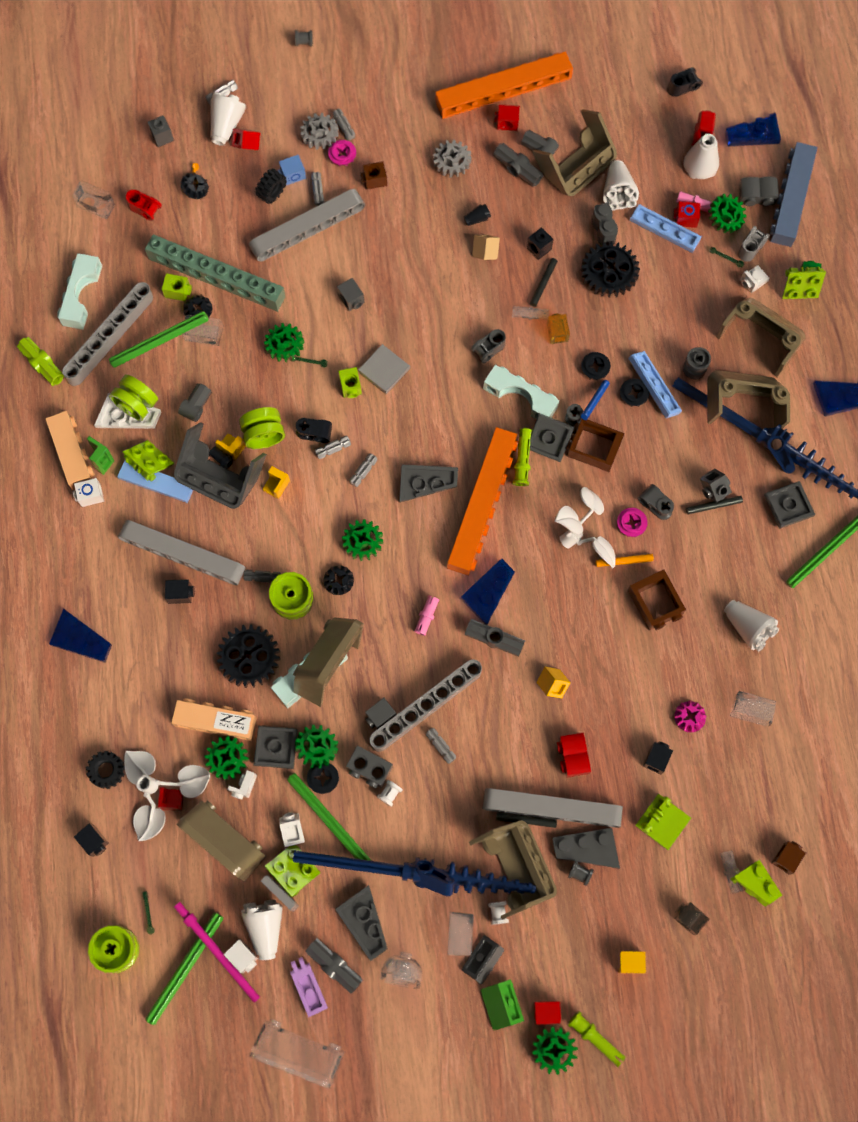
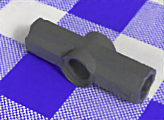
(518, 164)
(483, 632)
(334, 965)

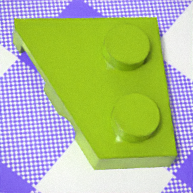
(758, 883)

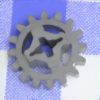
(319, 131)
(452, 158)

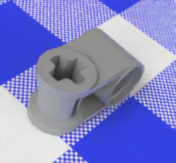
(753, 242)

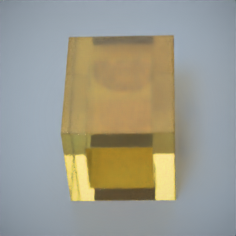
(558, 328)

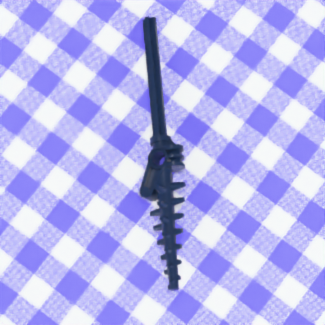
(787, 454)
(422, 873)

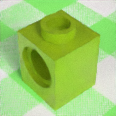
(171, 282)
(347, 376)

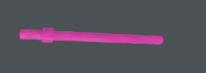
(190, 920)

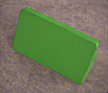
(101, 457)
(502, 1005)

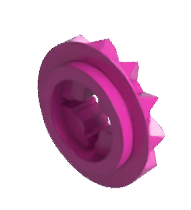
(341, 146)
(637, 516)
(689, 725)

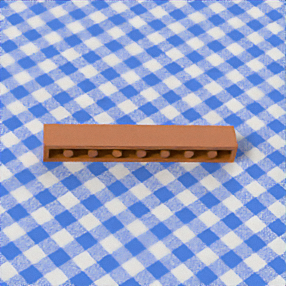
(503, 84)
(482, 501)

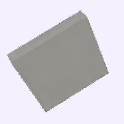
(384, 369)
(280, 893)

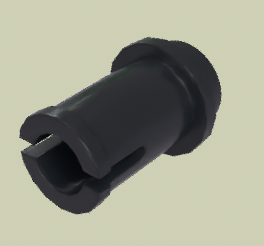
(224, 460)

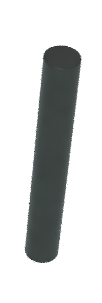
(538, 293)
(713, 505)
(529, 820)

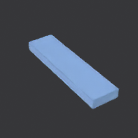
(665, 228)
(655, 384)
(161, 484)

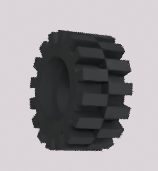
(270, 186)
(94, 765)

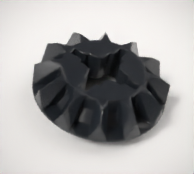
(189, 189)
(205, 303)
(601, 361)
(638, 386)
(336, 588)
(329, 785)

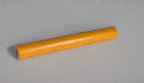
(626, 560)

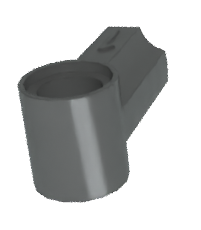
(535, 141)
(193, 406)

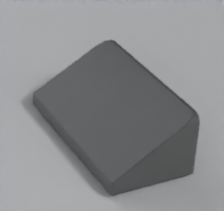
(483, 959)

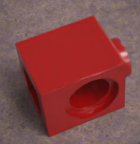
(507, 117)

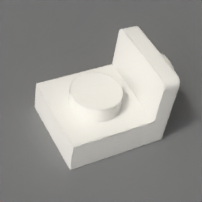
(754, 279)
(246, 782)
(291, 829)

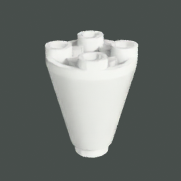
(224, 116)
(702, 158)
(620, 187)
(751, 624)
(263, 927)

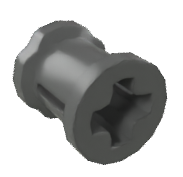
(304, 38)
(573, 409)
(580, 873)

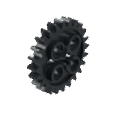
(610, 269)
(237, 642)

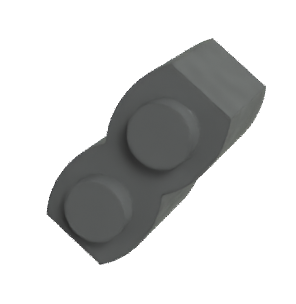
(758, 191)
(604, 224)

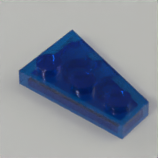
(760, 132)
(836, 396)
(488, 590)
(79, 639)

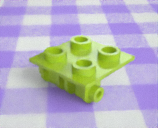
(803, 283)
(147, 459)
(663, 821)
(289, 874)

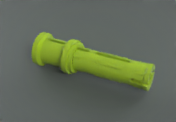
(522, 466)
(589, 1032)

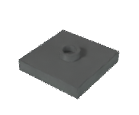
(550, 437)
(789, 505)
(275, 747)

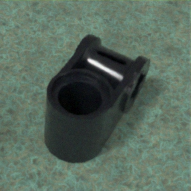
(684, 82)
(316, 430)

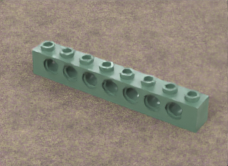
(215, 273)

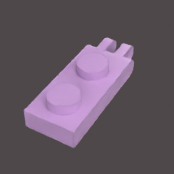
(308, 988)

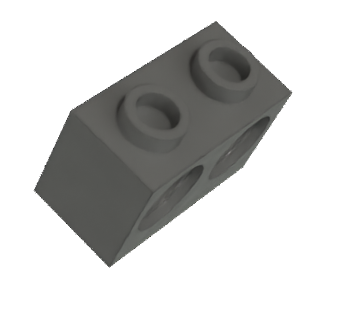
(372, 762)

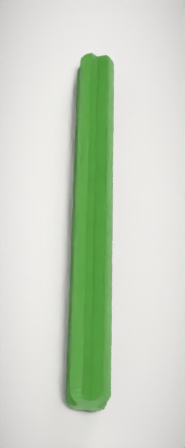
(158, 339)
(823, 553)
(327, 818)
(182, 971)

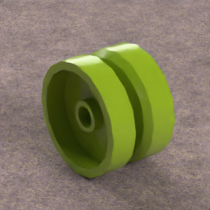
(133, 397)
(262, 428)
(280, 592)
(101, 949)

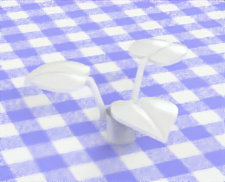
(569, 519)
(138, 767)

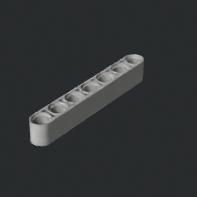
(306, 225)
(107, 342)
(181, 552)
(430, 696)
(552, 807)

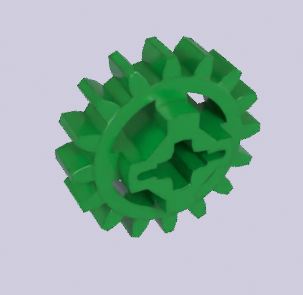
(727, 213)
(285, 344)
(369, 544)
(314, 737)
(224, 765)
(568, 1049)

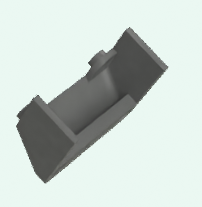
(211, 479)

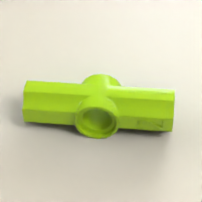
(40, 361)

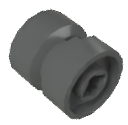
(696, 363)

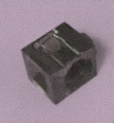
(691, 918)

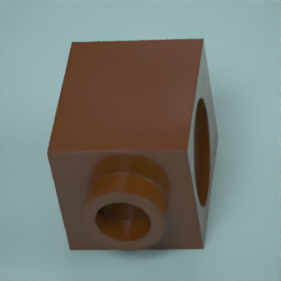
(377, 169)
(789, 857)

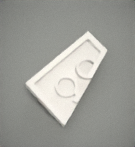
(113, 417)

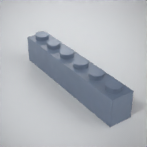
(793, 195)

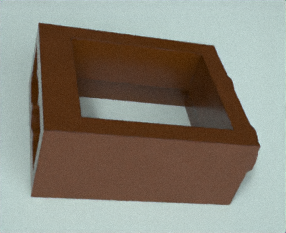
(602, 431)
(648, 582)

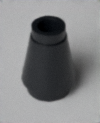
(477, 215)

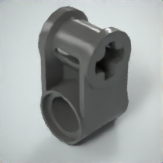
(487, 348)
(654, 500)

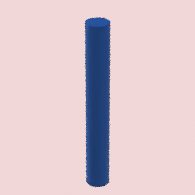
(595, 399)

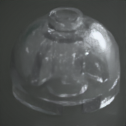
(402, 970)

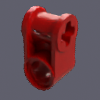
(145, 206)

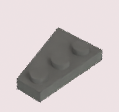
(363, 922)

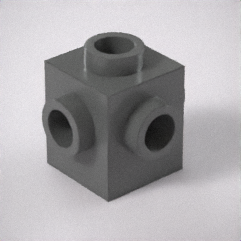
(715, 485)

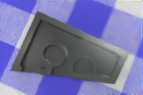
(426, 480)
(588, 847)

